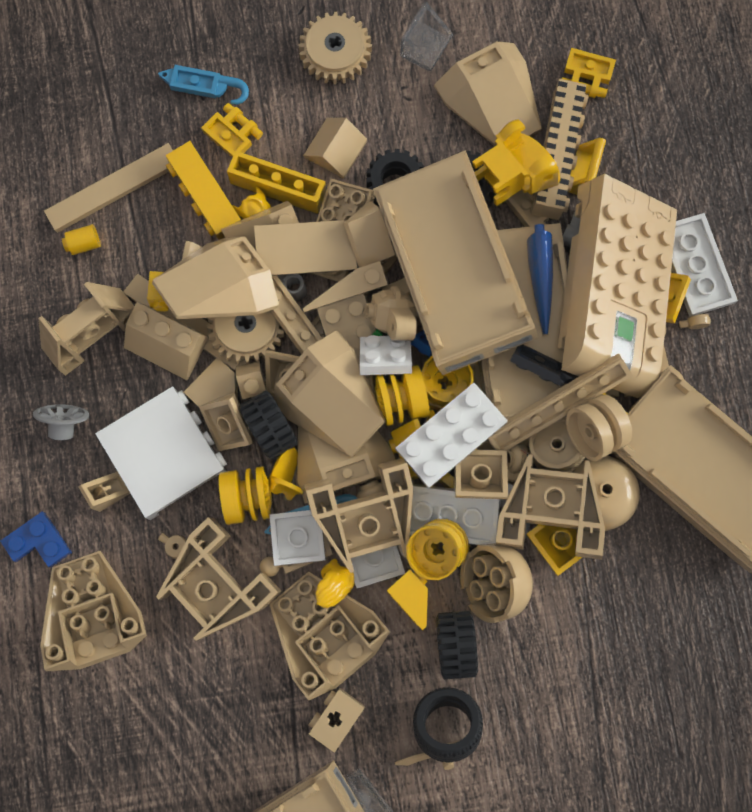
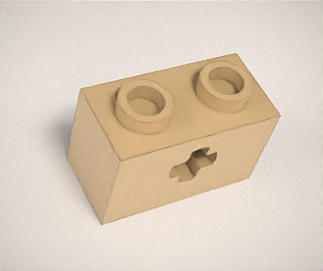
(330, 734)

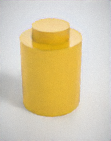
(81, 240)

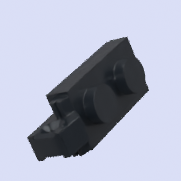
(542, 365)

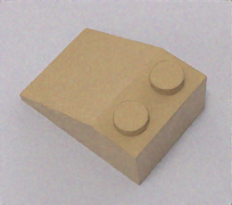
(279, 214)

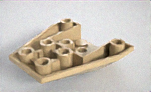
(491, 91)
(218, 282)
(330, 395)
(321, 461)
(88, 615)
(324, 643)

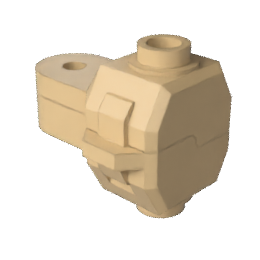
(393, 314)

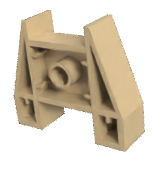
(344, 304)
(84, 326)
(557, 501)
(369, 521)
(208, 588)

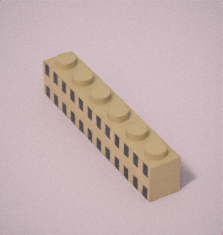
(561, 142)

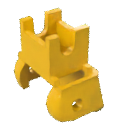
(516, 164)

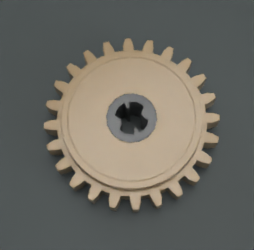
(335, 48)
(241, 342)

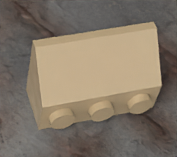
(163, 340)

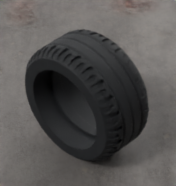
(448, 697)

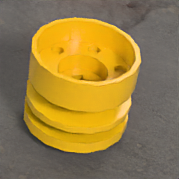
(455, 382)
(402, 395)
(244, 495)
(425, 556)

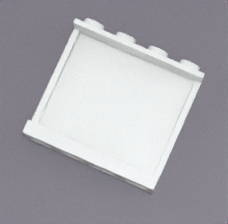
(161, 451)

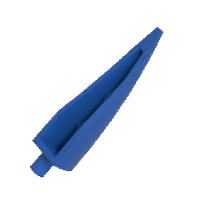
(541, 272)

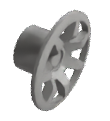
(61, 423)

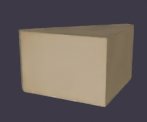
(104, 491)

